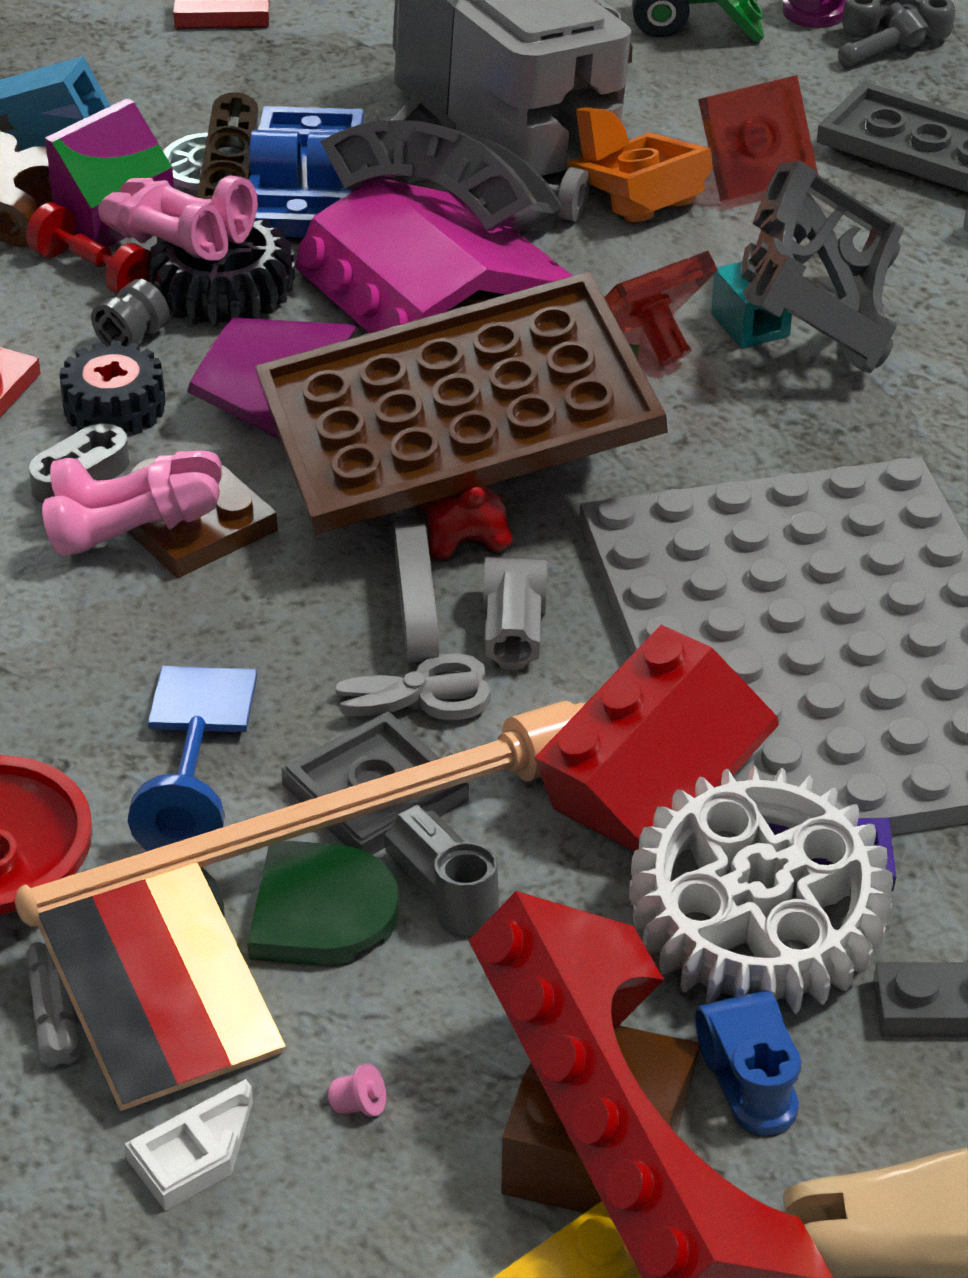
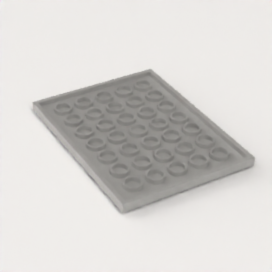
(832, 605)

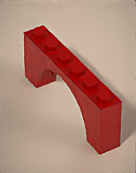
(564, 989)

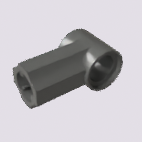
(451, 871)

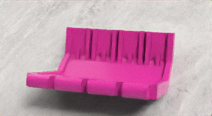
(413, 253)

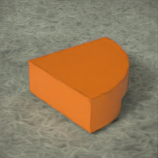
(600, 133)

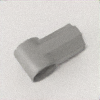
(514, 605)

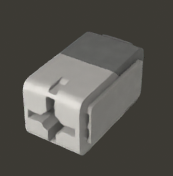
(514, 68)

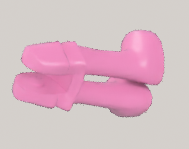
(192, 223)
(95, 511)

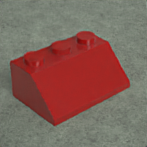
(650, 731)

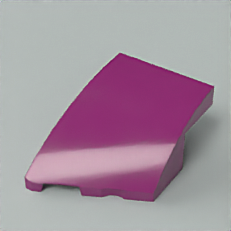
(229, 372)

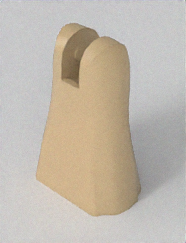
(890, 1218)

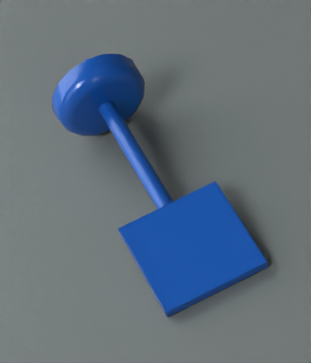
(196, 701)

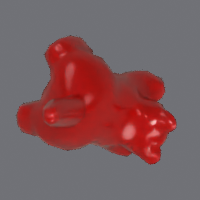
(464, 517)

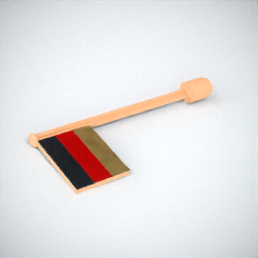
(154, 955)

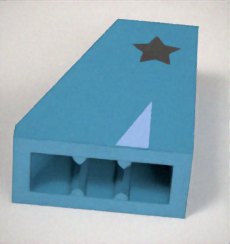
(48, 101)

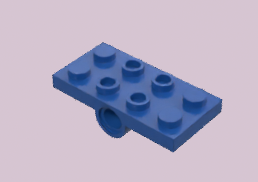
(291, 166)

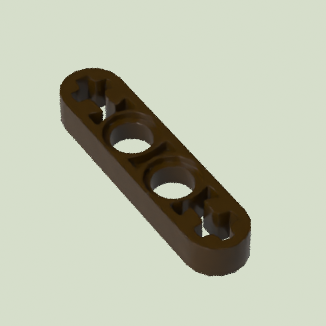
(220, 135)

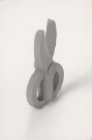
(422, 690)

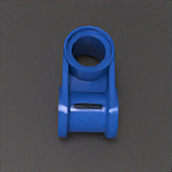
(752, 1060)

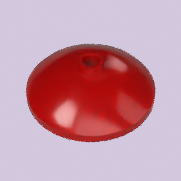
(41, 826)

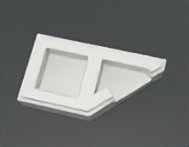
(193, 1147)

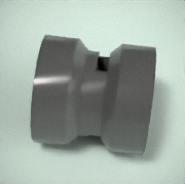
(130, 315)

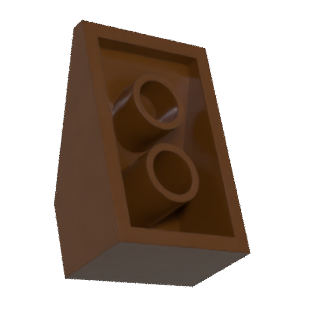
(536, 1149)

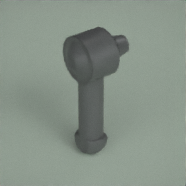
(905, 30)

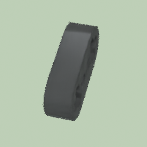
(99, 449)

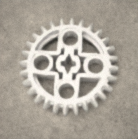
(760, 889)

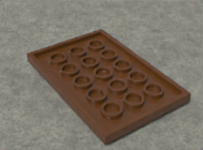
(458, 401)

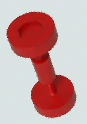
(53, 231)

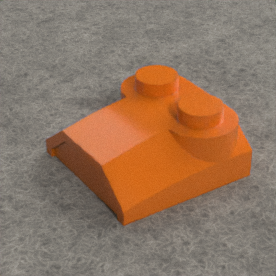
(649, 175)

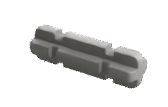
(52, 1009)

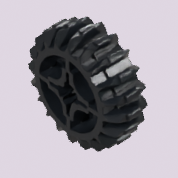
(240, 285)

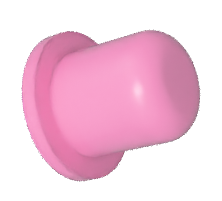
(359, 1092)

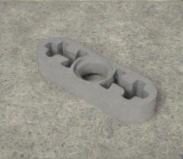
(416, 593)

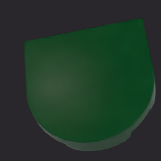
(321, 904)

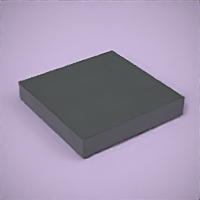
(361, 756)

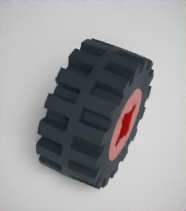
(113, 387)

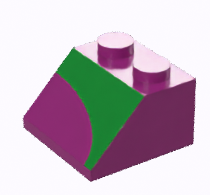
(97, 159)

